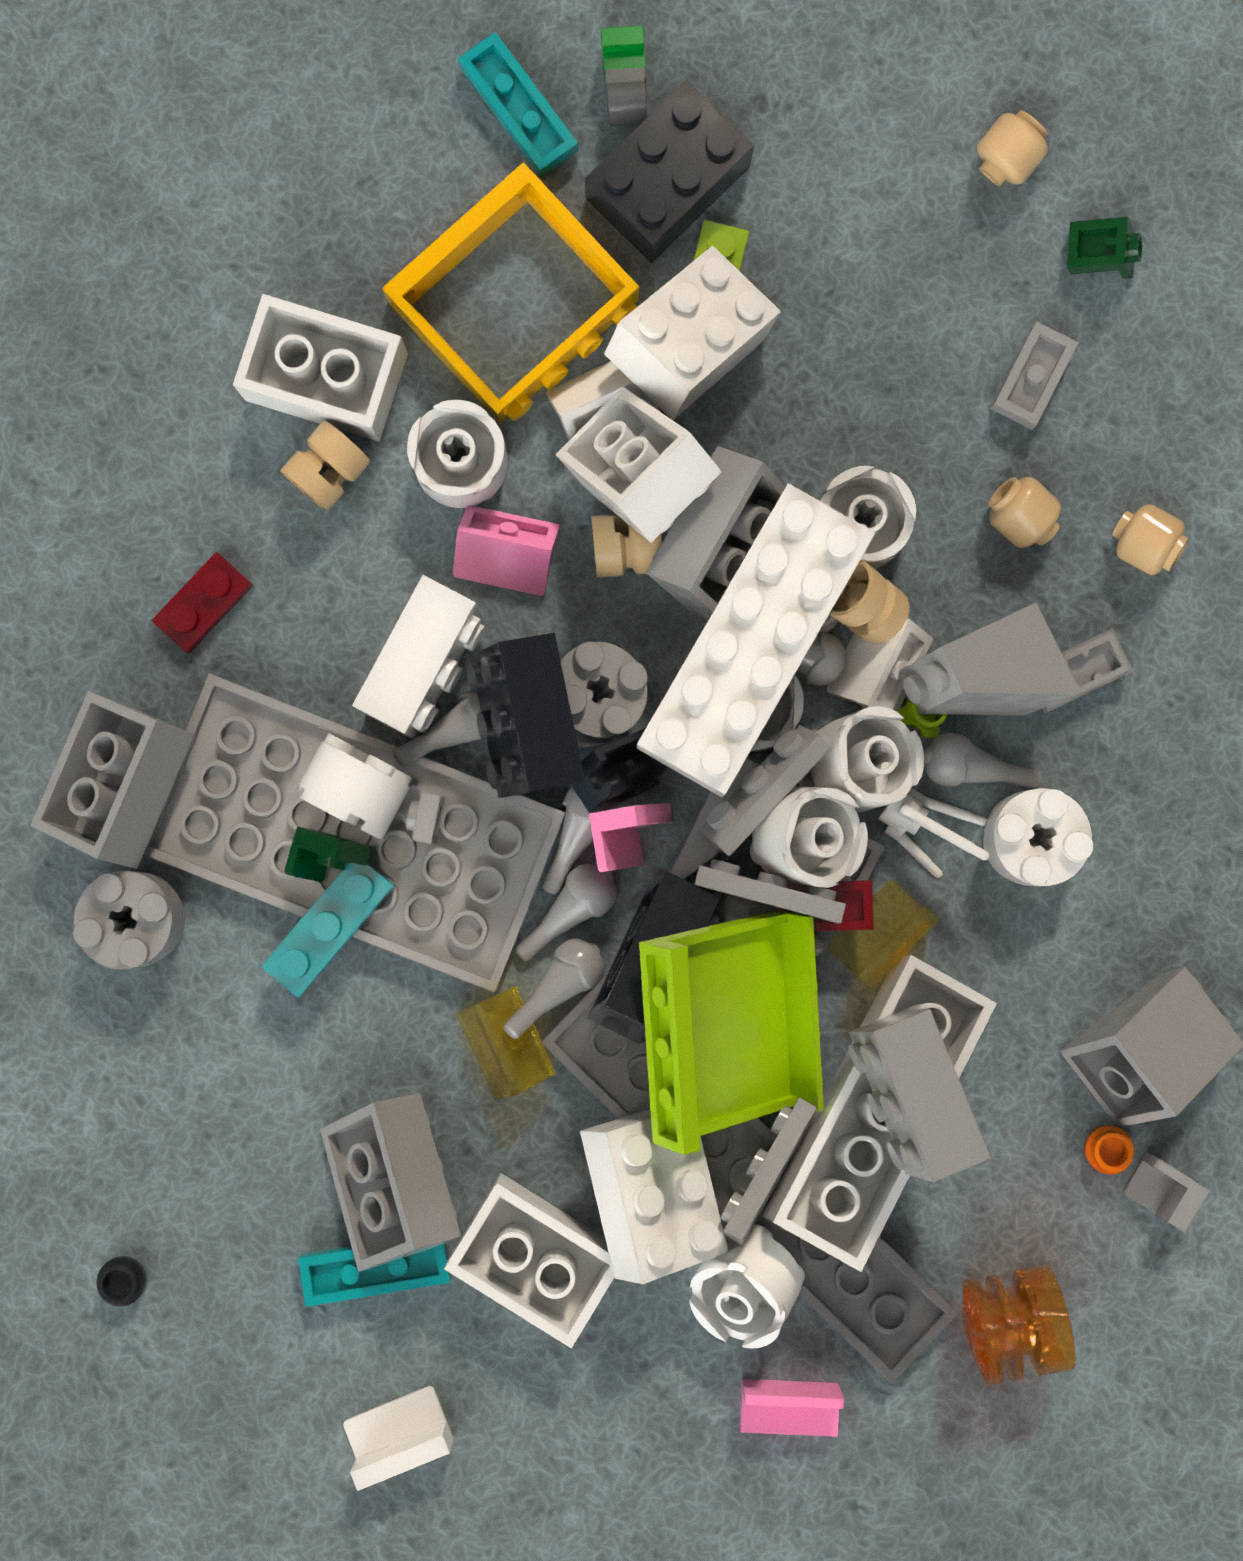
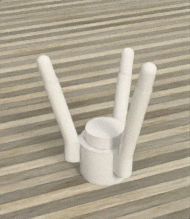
(910, 815)

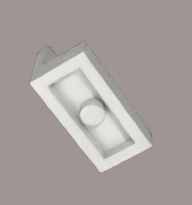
(587, 393)
(873, 669)
(397, 1437)

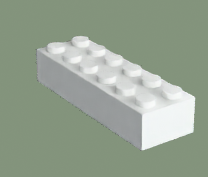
(755, 640)
(842, 1173)

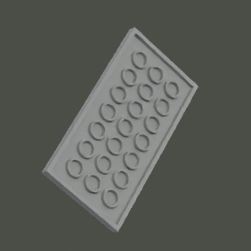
(238, 815)

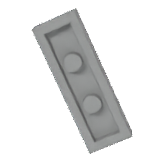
(763, 788)
(770, 891)
(767, 1169)

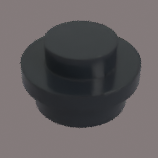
(121, 1281)

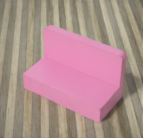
(504, 550)
(618, 837)
(790, 1407)

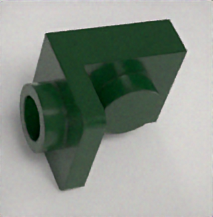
(1103, 246)
(316, 850)

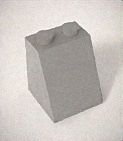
(993, 671)
(1154, 1050)

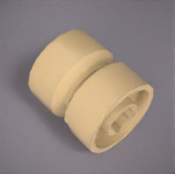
(334, 450)
(620, 547)
(871, 605)

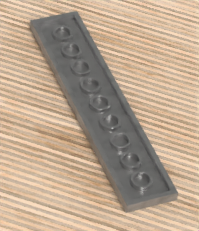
(881, 1312)

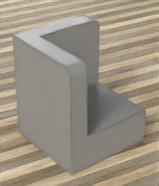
(1165, 1191)

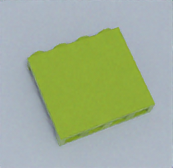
(730, 1025)

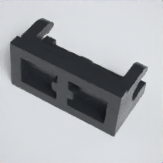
(617, 774)

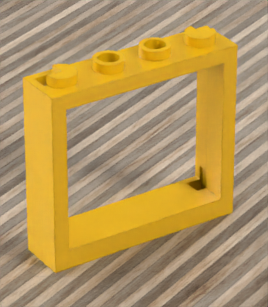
(464, 237)

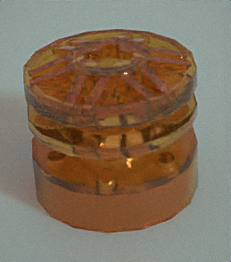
(1011, 1326)

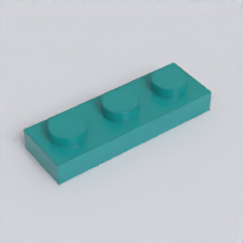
(518, 104)
(327, 927)
(334, 1276)

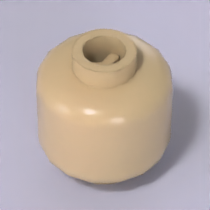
(1012, 148)
(1024, 512)
(1150, 539)

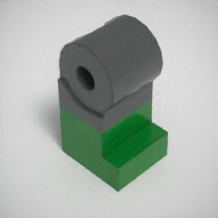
(624, 74)

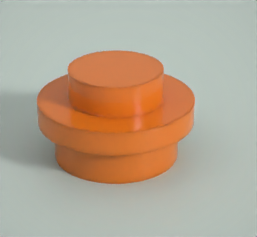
(1109, 1149)

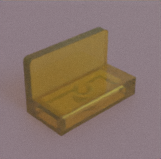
(897, 929)
(505, 1062)

